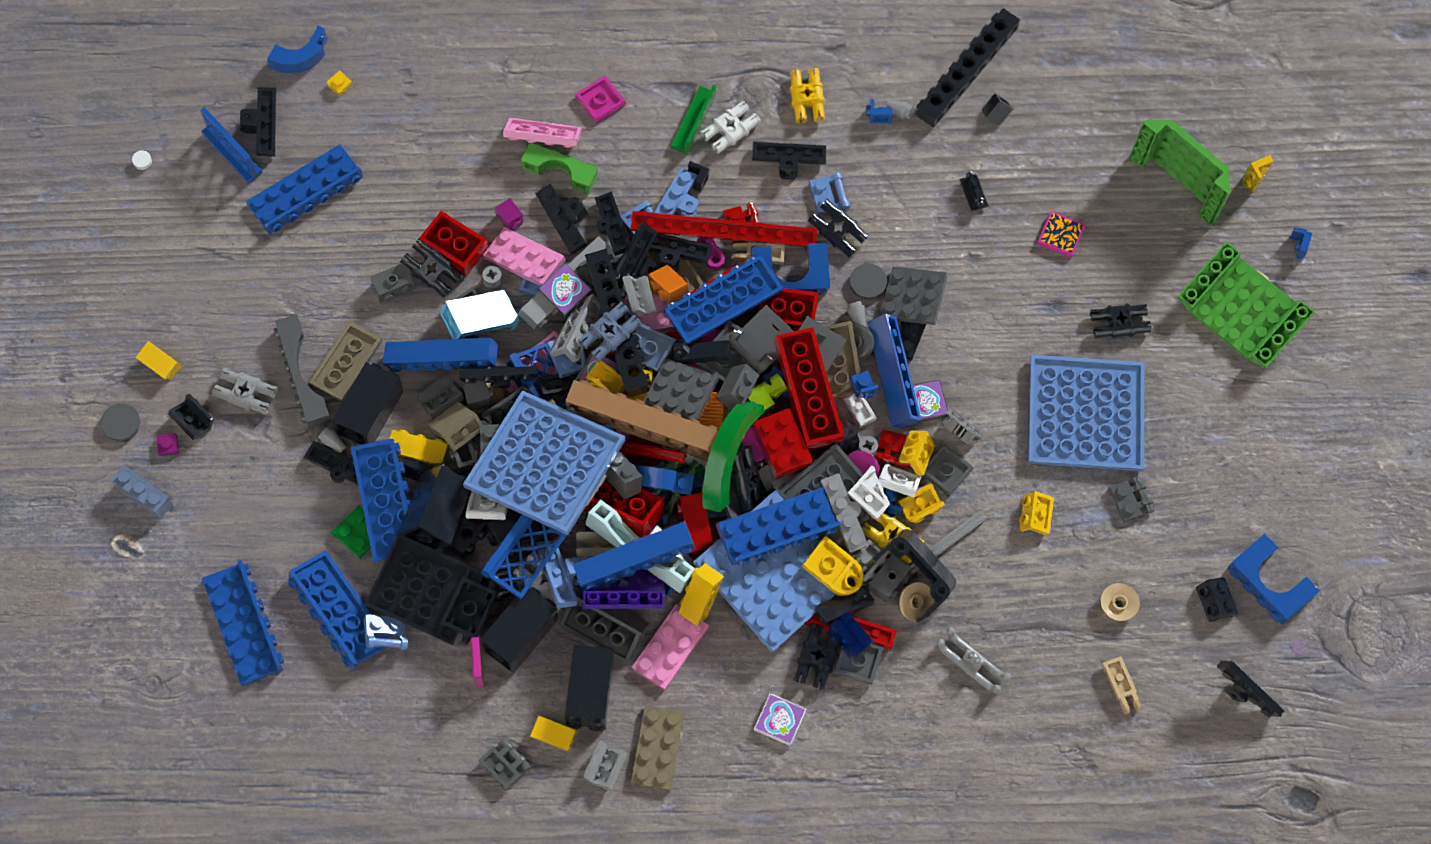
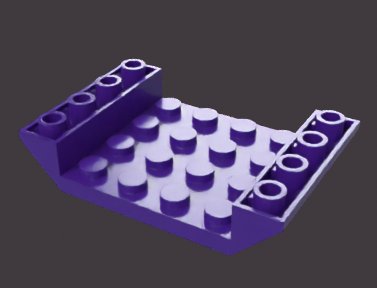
(633, 592)

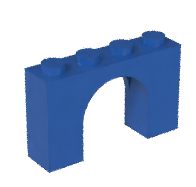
(817, 277)
(1280, 605)

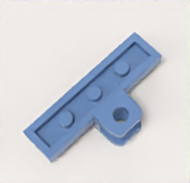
(676, 199)
(560, 576)

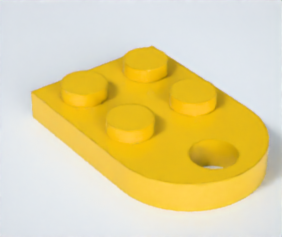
(833, 567)

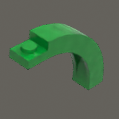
(723, 453)

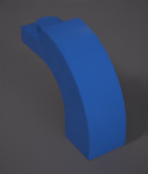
(300, 59)
(665, 480)

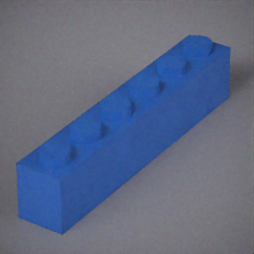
(440, 354)
(894, 372)
(634, 556)

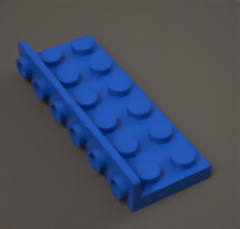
(304, 189)
(723, 299)
(381, 493)
(777, 526)
(335, 607)
(243, 623)

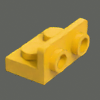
(1256, 172)
(917, 451)
(1036, 513)

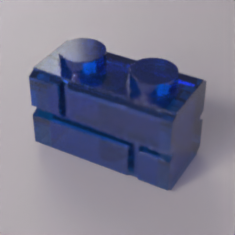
(850, 635)

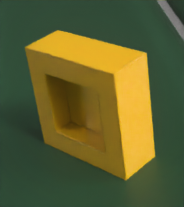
(339, 83)

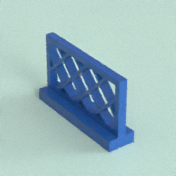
(229, 148)
(514, 361)
(507, 547)

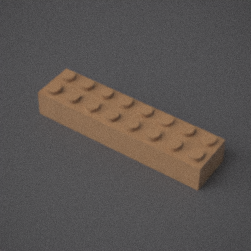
(642, 420)

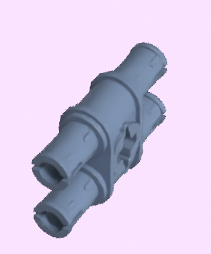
(608, 322)

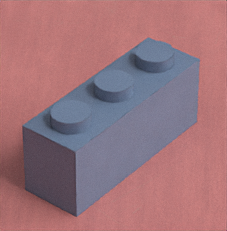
(141, 492)

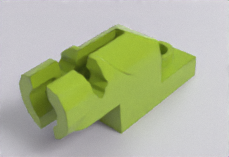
(765, 393)

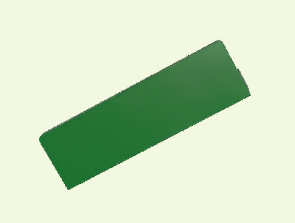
(694, 119)

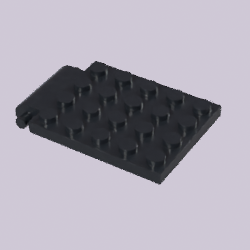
(432, 592)

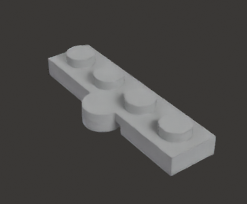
(846, 512)

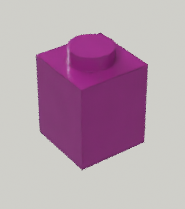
(509, 214)

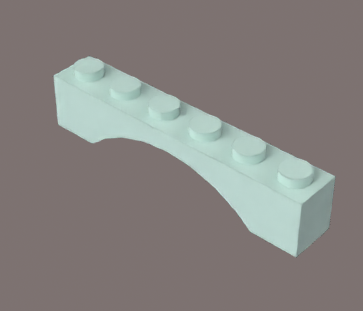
(611, 527)

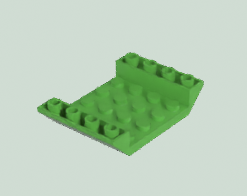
(1186, 162)
(1244, 307)

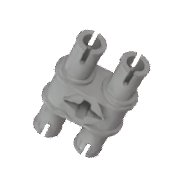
(242, 383)

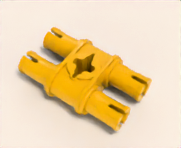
(813, 90)
(881, 538)

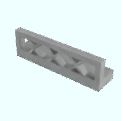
(577, 324)

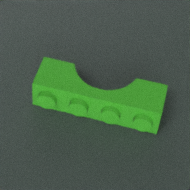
(538, 159)

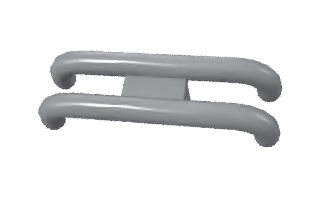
(972, 662)

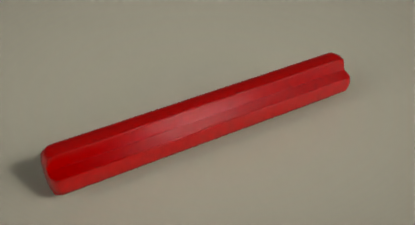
(653, 452)

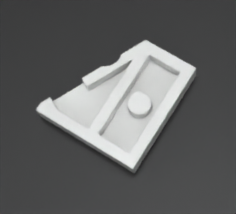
(870, 494)

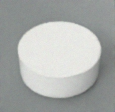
(142, 160)

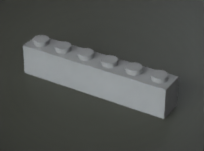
(539, 308)

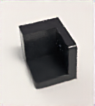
(997, 109)
(703, 175)

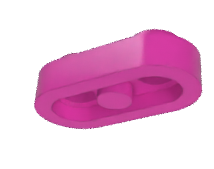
(716, 253)

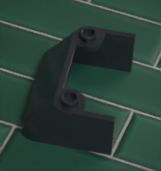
(909, 544)

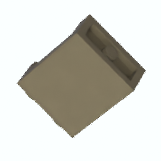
(456, 425)

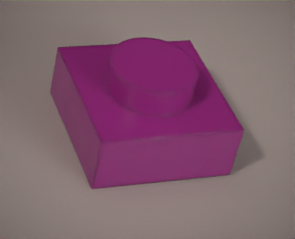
(167, 444)

